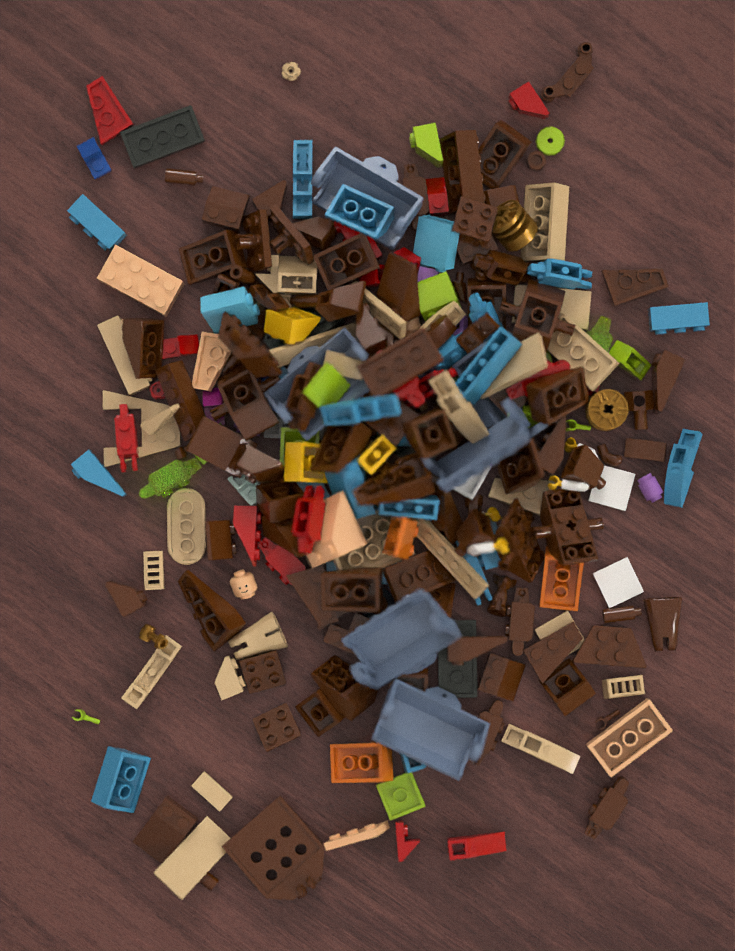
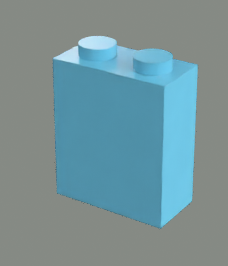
(436, 243)
(234, 302)

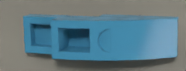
(679, 468)

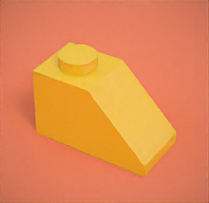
(375, 454)

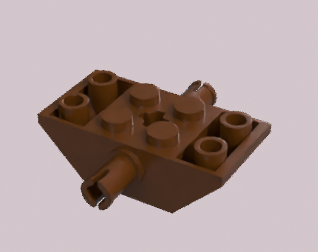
(538, 301)
(247, 348)
(246, 401)
(567, 527)
(524, 552)

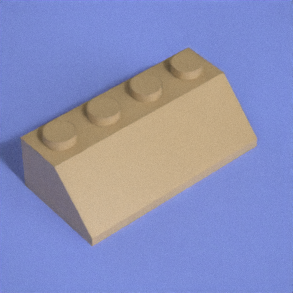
(549, 209)

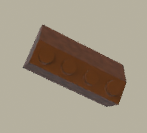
(462, 167)

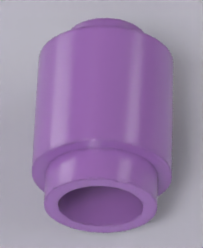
(650, 488)

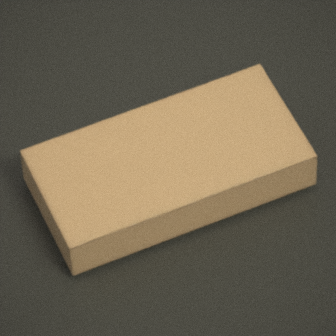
(212, 791)

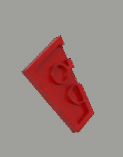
(107, 111)

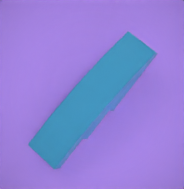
(302, 178)
(360, 409)

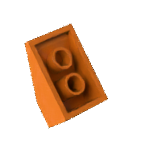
(400, 537)
(560, 584)
(361, 763)

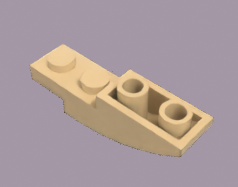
(457, 409)
(541, 748)

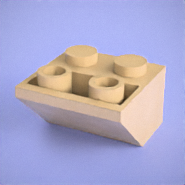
(296, 276)

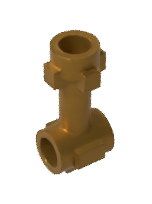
(148, 633)

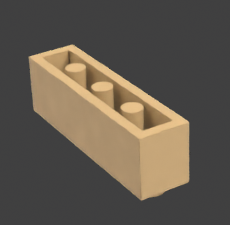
(112, 334)

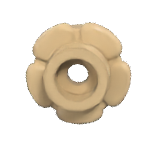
(291, 66)

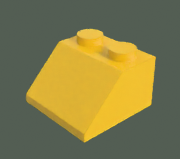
(290, 324)
(298, 461)

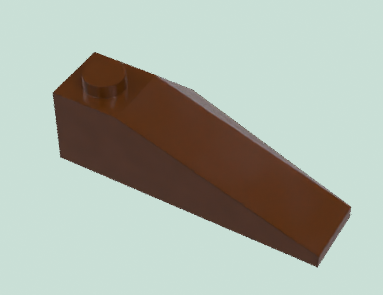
(404, 481)

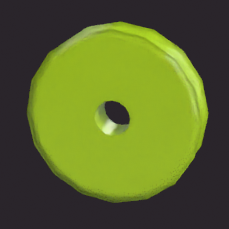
(550, 148)

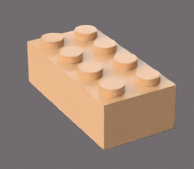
(140, 280)
(629, 737)

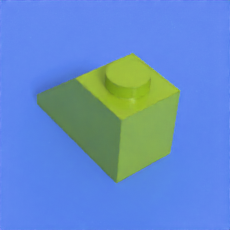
(630, 359)

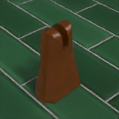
(663, 620)

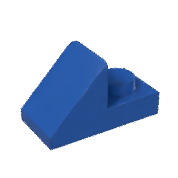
(94, 158)

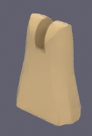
(259, 638)

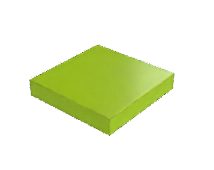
(326, 387)
(400, 795)

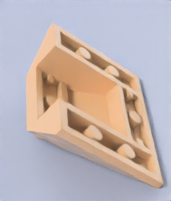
(339, 532)

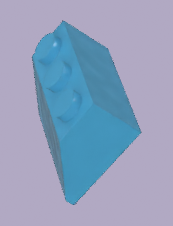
(361, 212)
(347, 480)
(120, 780)

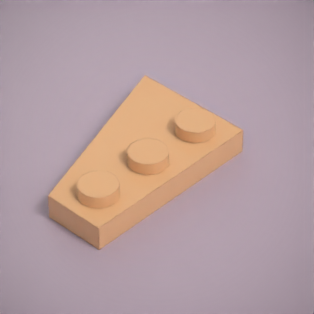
(210, 361)
(354, 835)

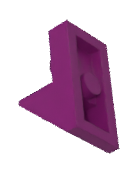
(212, 400)

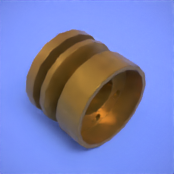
(513, 226)
(595, 408)

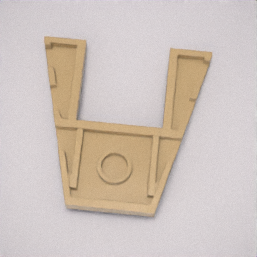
(165, 439)

